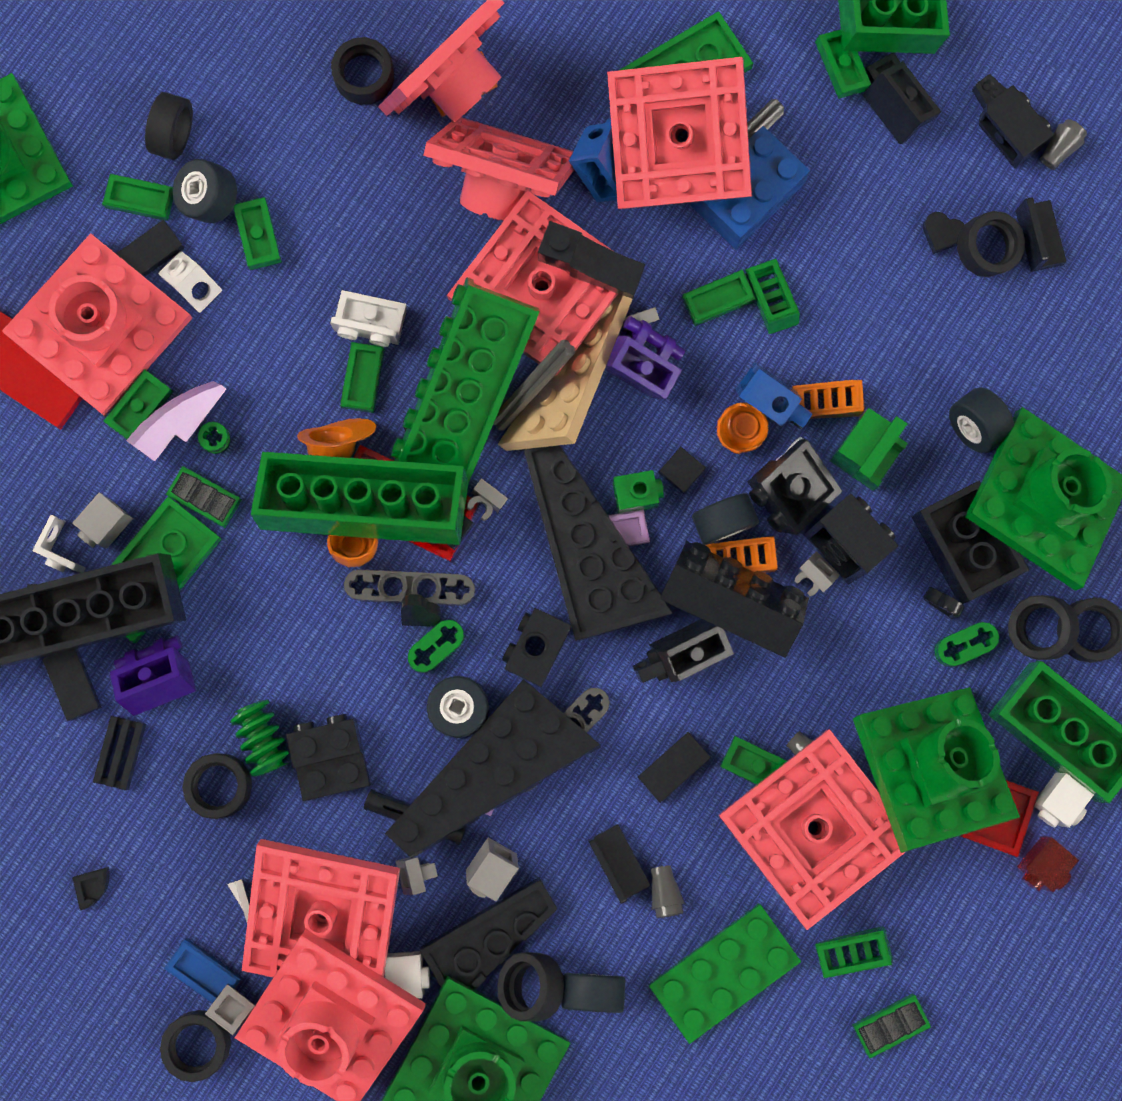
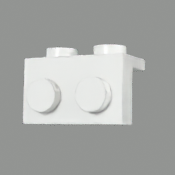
(369, 318)

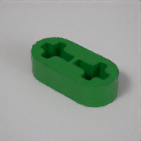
(441, 652)
(969, 652)

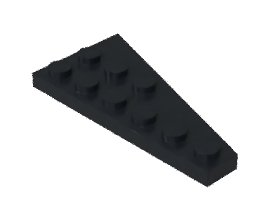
(595, 566)
(503, 759)

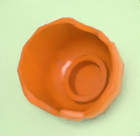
(742, 428)
(351, 550)

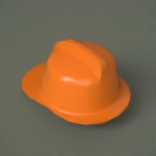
(336, 438)

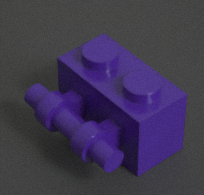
(642, 367)
(152, 676)

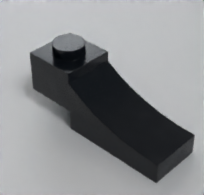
(589, 260)

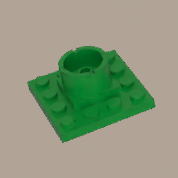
(27, 159)
(1048, 499)
(935, 768)
(472, 1038)

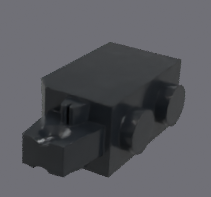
(1011, 121)
(684, 652)

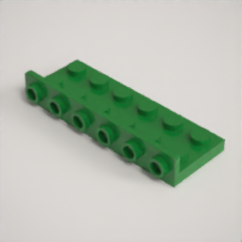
(466, 378)

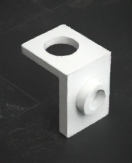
(183, 274)
(45, 545)

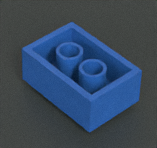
(774, 180)

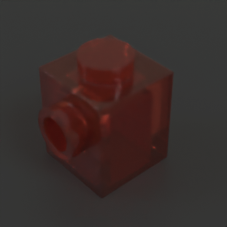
(1047, 865)

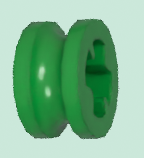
(207, 445)

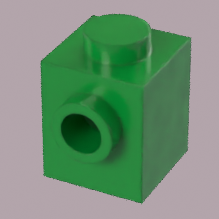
(637, 491)

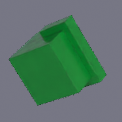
(870, 448)

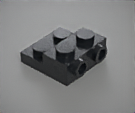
(794, 488)
(328, 757)

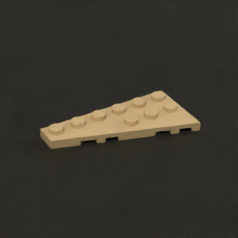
(562, 404)

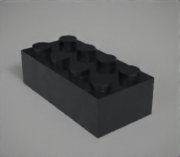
(736, 598)

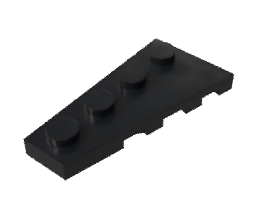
(489, 937)

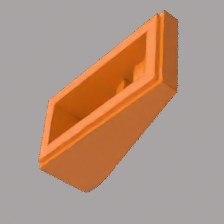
(826, 388)
(766, 542)

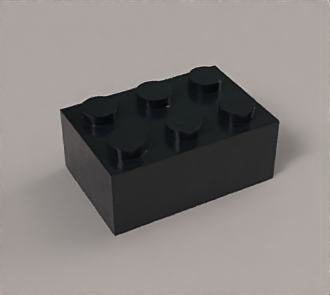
(852, 538)
(964, 552)

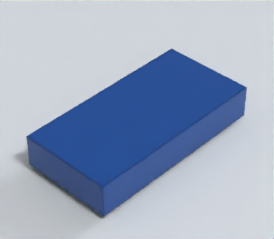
(201, 970)

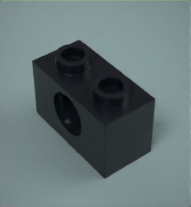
(551, 632)

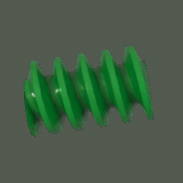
(259, 738)

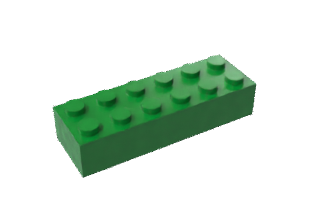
(360, 498)

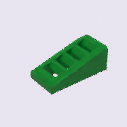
(779, 315)
(871, 961)

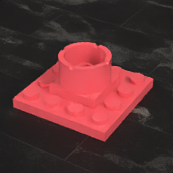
(454, 72)
(652, 109)
(498, 165)
(512, 268)
(97, 324)
(852, 834)
(327, 894)
(329, 1019)

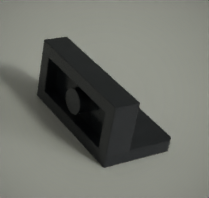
(901, 102)
(1041, 235)
(618, 863)

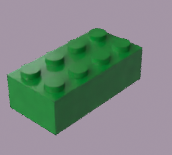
(1064, 729)

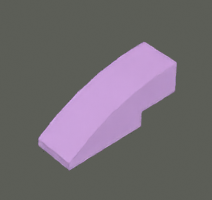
(175, 418)

